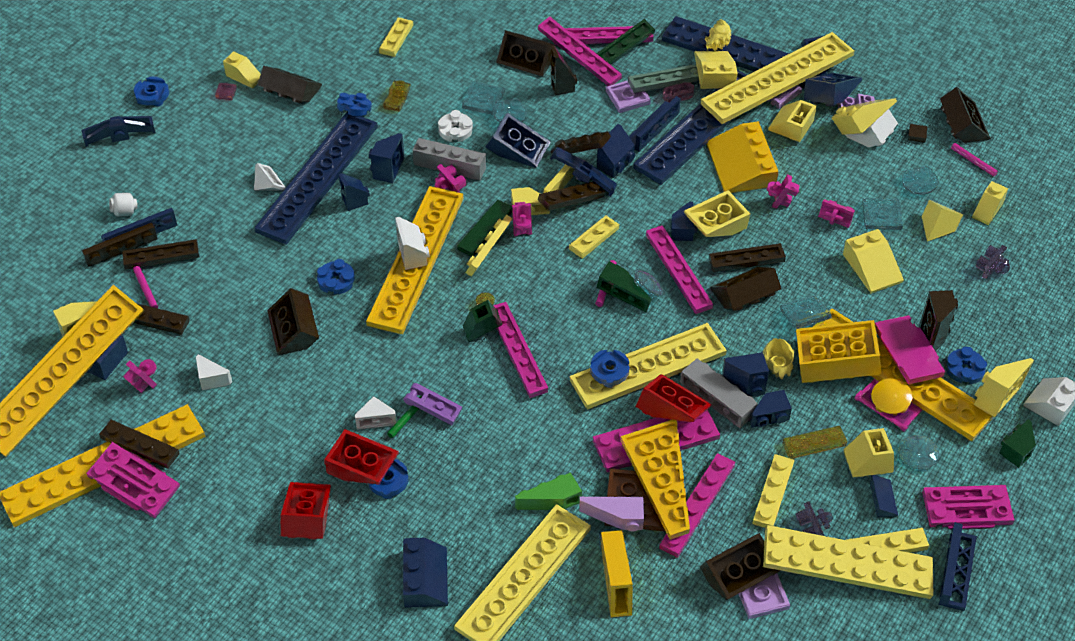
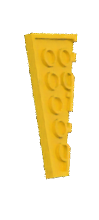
(658, 464)

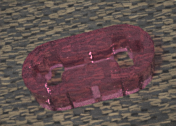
(682, 90)

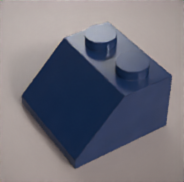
(616, 152)
(387, 158)
(747, 373)

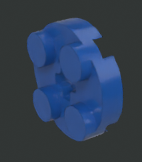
(144, 95)
(355, 104)
(336, 268)
(969, 357)
(609, 377)
(394, 486)

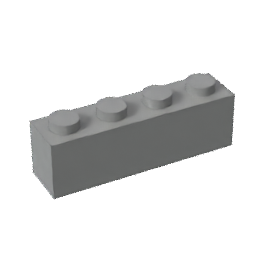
(466, 162)
(719, 392)

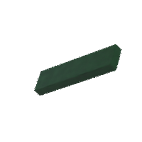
(626, 42)
(479, 232)

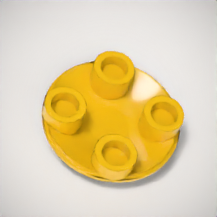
(891, 396)

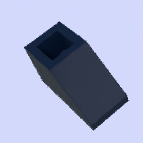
(681, 226)
(772, 408)

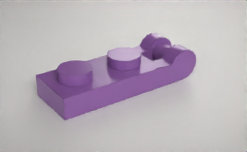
(433, 403)

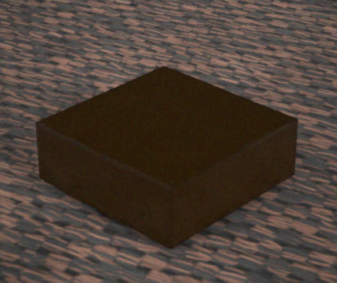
(917, 133)

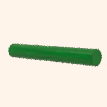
(402, 421)

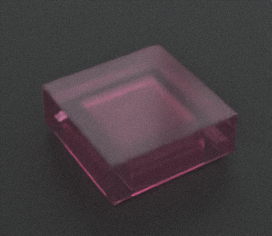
(225, 91)

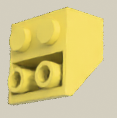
(794, 120)
(870, 454)

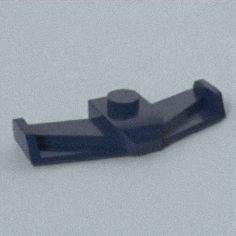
(117, 128)
(584, 170)

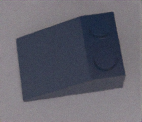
(830, 88)
(517, 142)

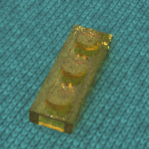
(814, 442)

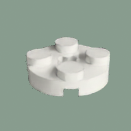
(458, 119)

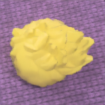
(718, 35)
(779, 357)

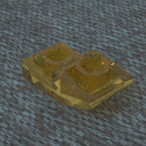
(397, 95)

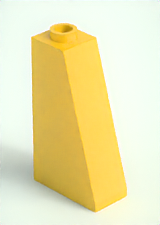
(617, 573)

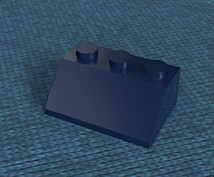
(424, 573)

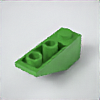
(560, 491)

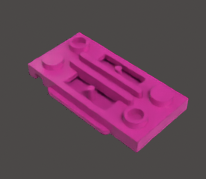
(909, 349)
(133, 480)
(968, 505)

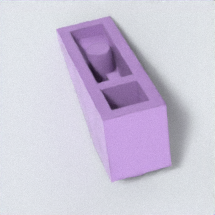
(620, 512)

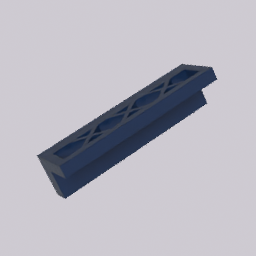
(655, 123)
(161, 221)
(952, 568)

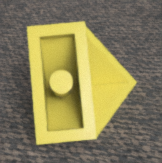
(939, 220)

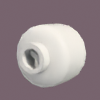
(122, 204)

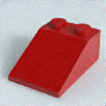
(670, 401)
(359, 459)
(305, 510)

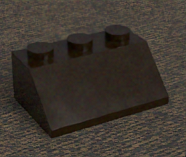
(525, 53)
(288, 84)
(963, 117)
(747, 288)
(938, 316)
(292, 322)
(737, 568)

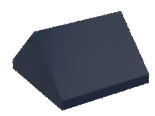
(109, 359)

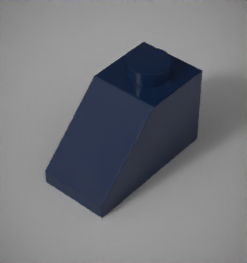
(353, 192)

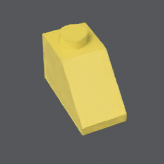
(241, 70)
(528, 196)
(990, 203)

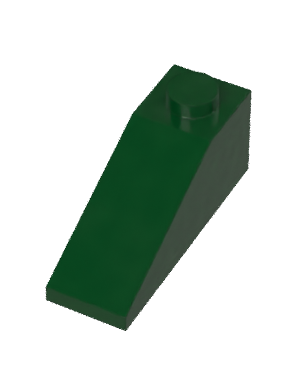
(621, 285)

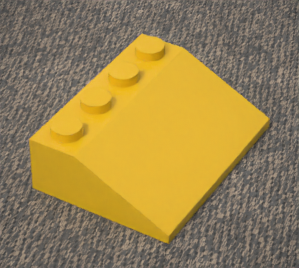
(743, 158)
(838, 351)

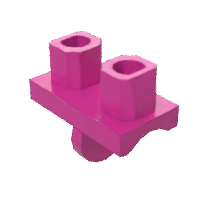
(447, 181)
(780, 191)
(836, 213)
(522, 218)
(139, 376)

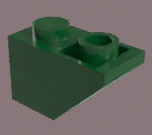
(481, 320)
(1019, 445)

